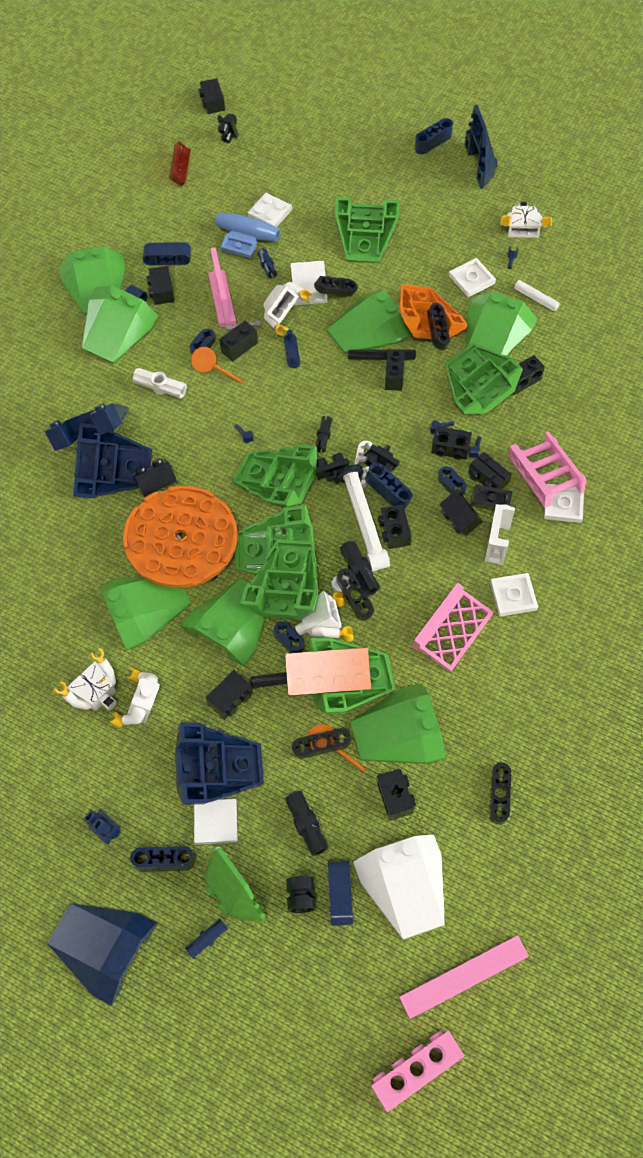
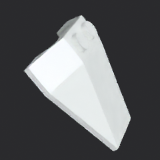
(406, 883)

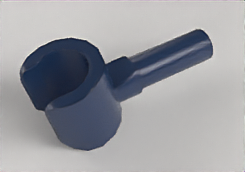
(511, 255)
(436, 423)
(247, 436)
(474, 451)

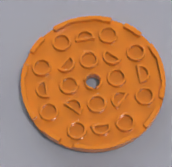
(186, 562)

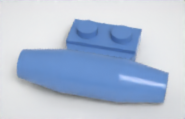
(244, 233)

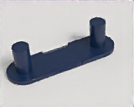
(291, 349)

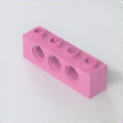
(450, 1055)

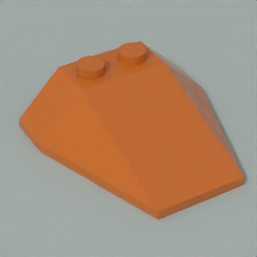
(413, 308)

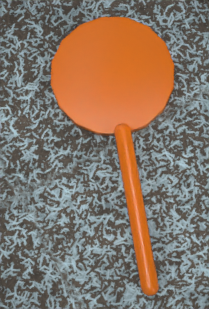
(205, 360)
(322, 743)

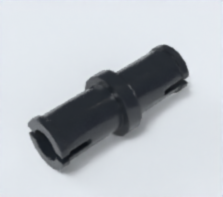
(323, 433)

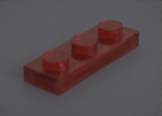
(179, 164)

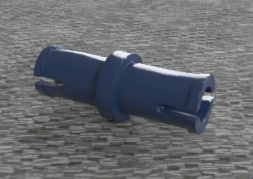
(267, 263)
(206, 938)

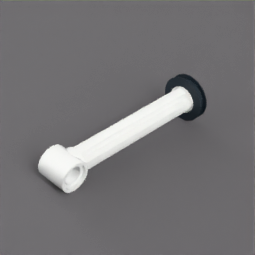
(376, 555)

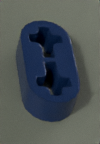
(200, 340)
(453, 480)
(291, 635)

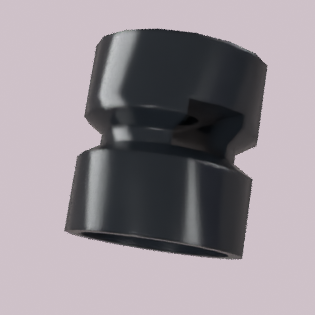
(301, 895)

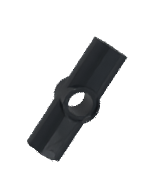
(360, 567)
(306, 823)

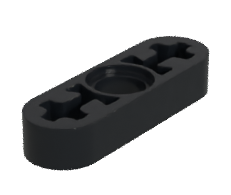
(325, 285)
(440, 319)
(366, 604)
(314, 738)
(505, 809)

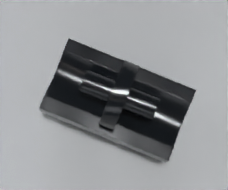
(227, 127)
(381, 455)
(329, 471)

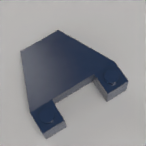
(104, 417)

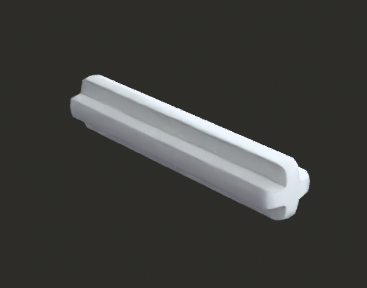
(536, 295)

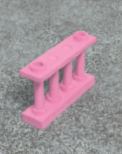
(537, 481)

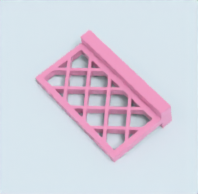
(221, 293)
(437, 621)

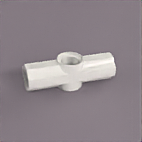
(159, 383)

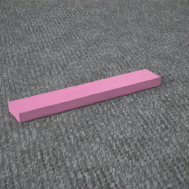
(463, 977)

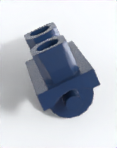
(102, 825)

